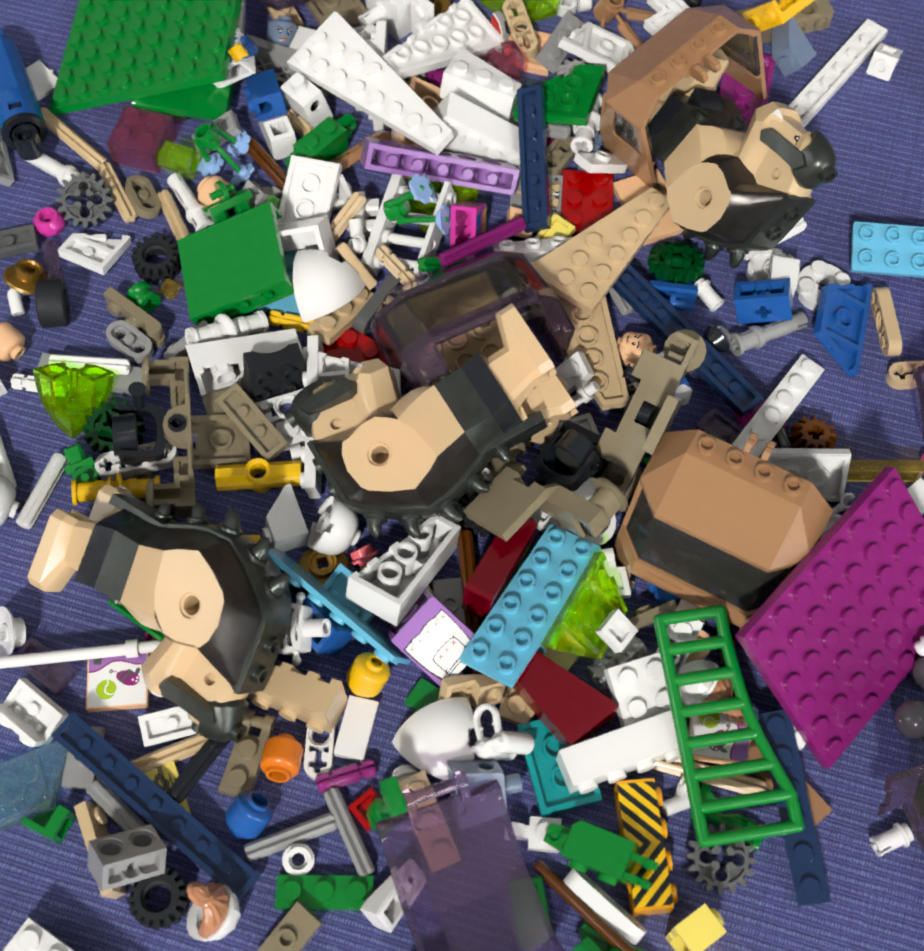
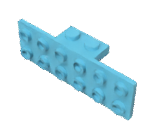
(887, 249)
(529, 606)
(343, 611)

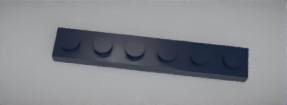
(533, 158)
(801, 847)

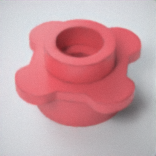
(363, 555)

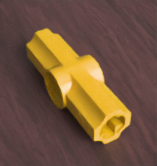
(242, 475)

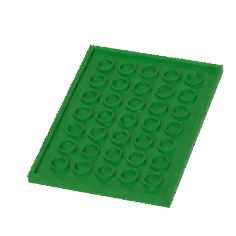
(143, 50)

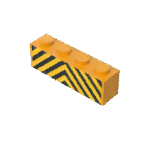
(640, 822)

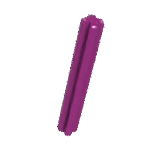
(482, 241)

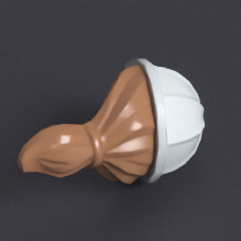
(709, 690)
(213, 911)

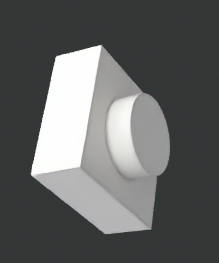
(616, 631)

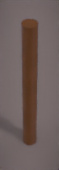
(581, 907)

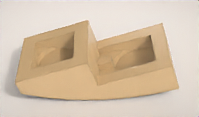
(476, 687)

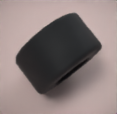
(52, 303)

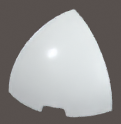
(323, 283)
(437, 735)

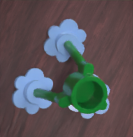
(208, 137)
(422, 190)

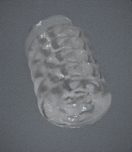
(595, 673)

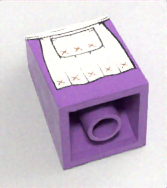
(432, 637)

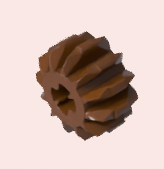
(812, 434)

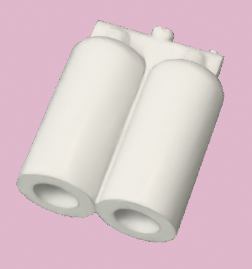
(503, 744)

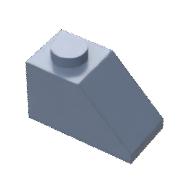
(790, 47)

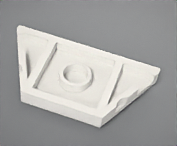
(597, 46)

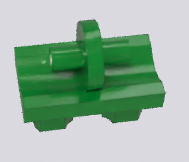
(237, 200)
(80, 464)

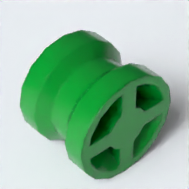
(143, 296)

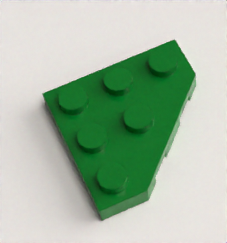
(573, 96)

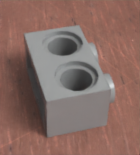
(126, 857)

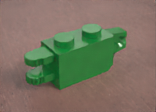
(325, 140)
(599, 851)

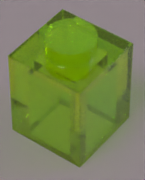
(179, 159)

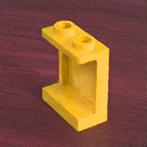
(773, 14)

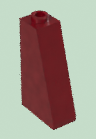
(496, 570)
(563, 701)

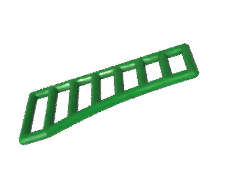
(752, 732)

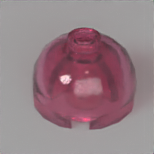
(507, 59)

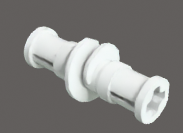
(583, 134)
(226, 328)

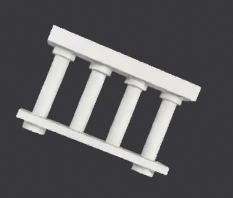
(383, 229)

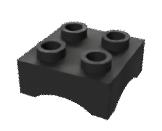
(272, 372)

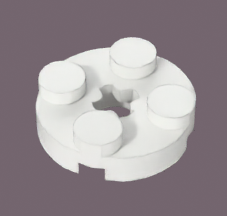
(817, 274)

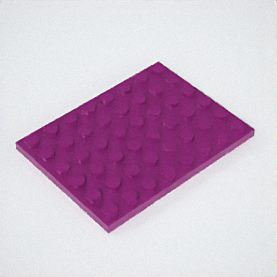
(845, 619)

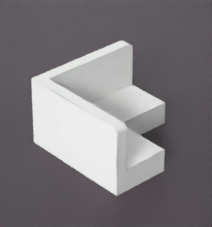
(666, 12)
(308, 234)

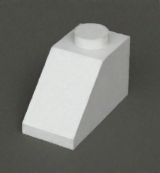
(285, 523)

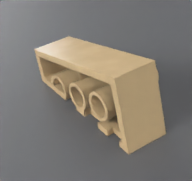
(303, 697)

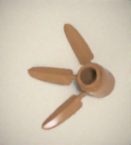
(607, 10)

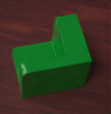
(51, 825)

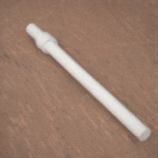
(130, 648)

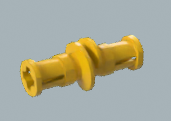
(88, 490)

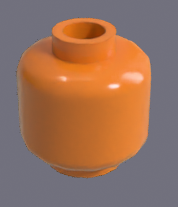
(281, 758)

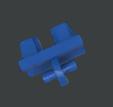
(678, 295)

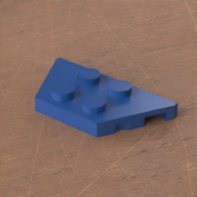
(843, 323)

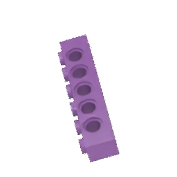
(447, 166)

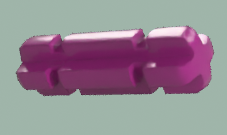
(346, 775)

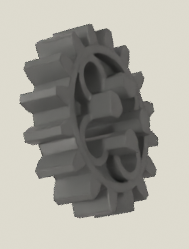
(74, 211)
(733, 873)

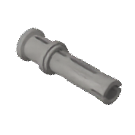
(757, 336)

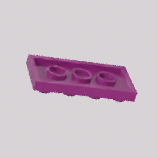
(745, 99)

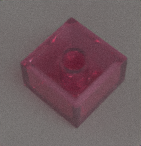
(140, 137)

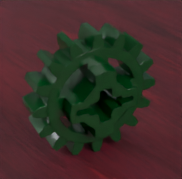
(676, 262)
(99, 427)

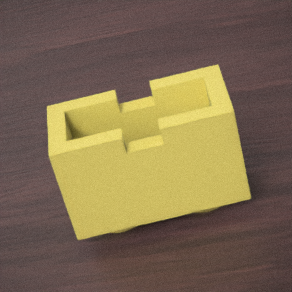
(697, 930)

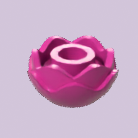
(51, 228)

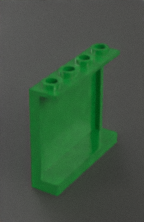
(195, 102)
(235, 265)

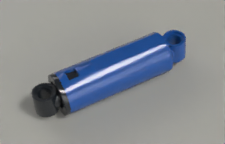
(20, 113)

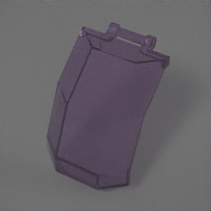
(463, 872)

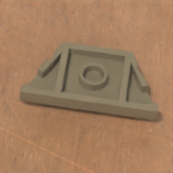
(347, 9)

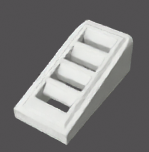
(383, 907)

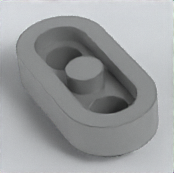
(132, 341)

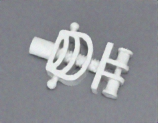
(302, 629)

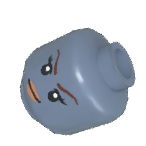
(281, 30)

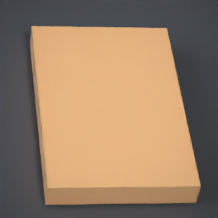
(632, 187)

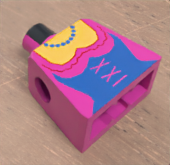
(466, 221)

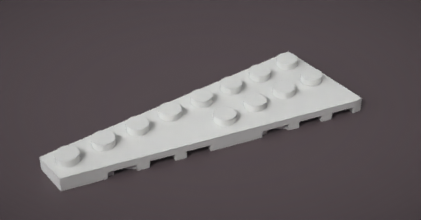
(354, 72)

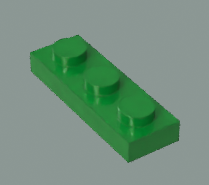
(323, 891)

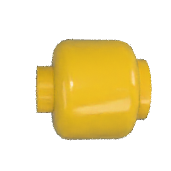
(367, 675)

